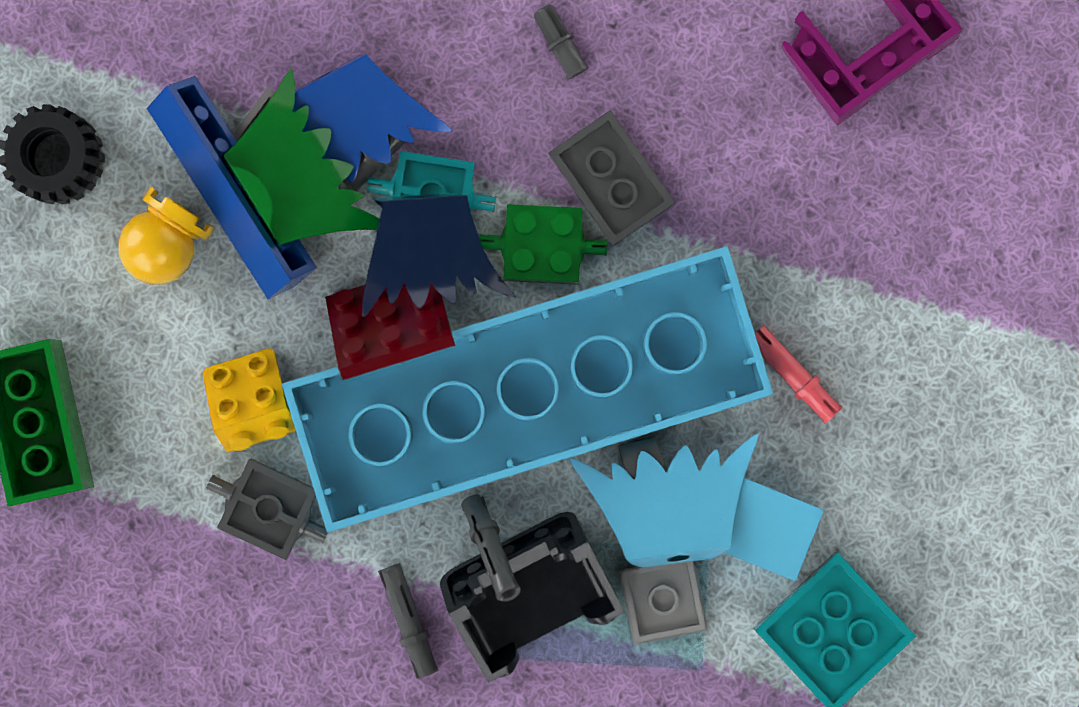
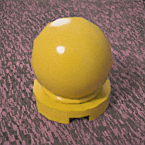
(160, 241)

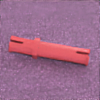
(796, 376)

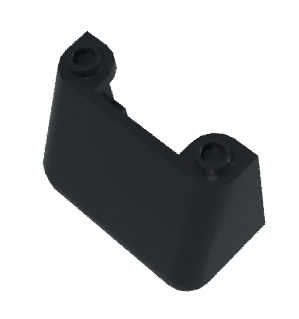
(557, 585)

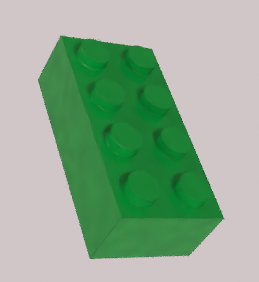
(39, 425)

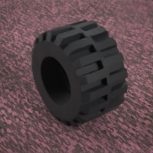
(22, 145)

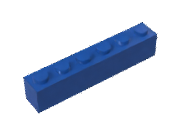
(200, 143)

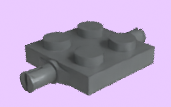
(267, 509)

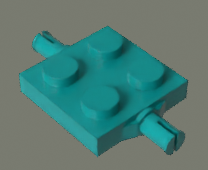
(432, 175)

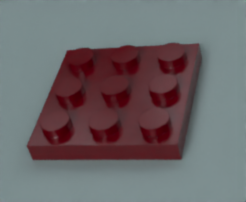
(387, 332)

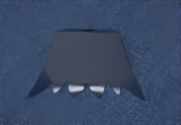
(427, 242)

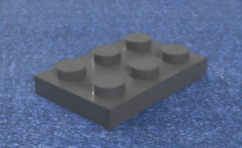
(611, 178)

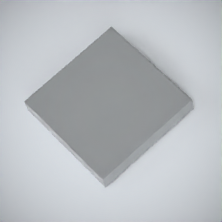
(662, 601)

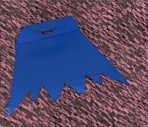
(361, 111)

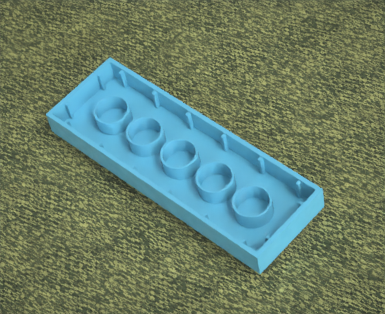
(530, 390)

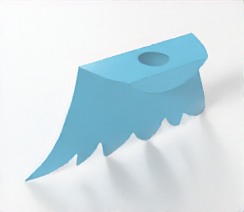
(673, 513)

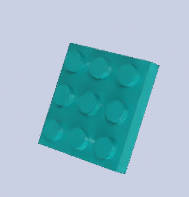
(834, 632)

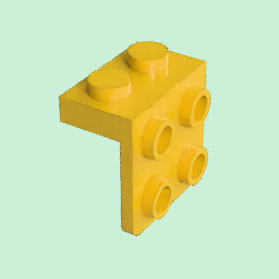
(247, 400)

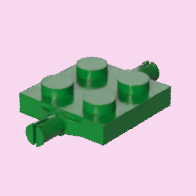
(543, 244)

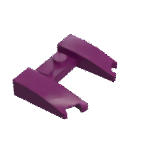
(847, 89)

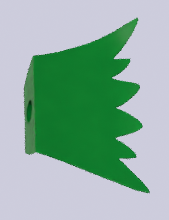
(288, 176)

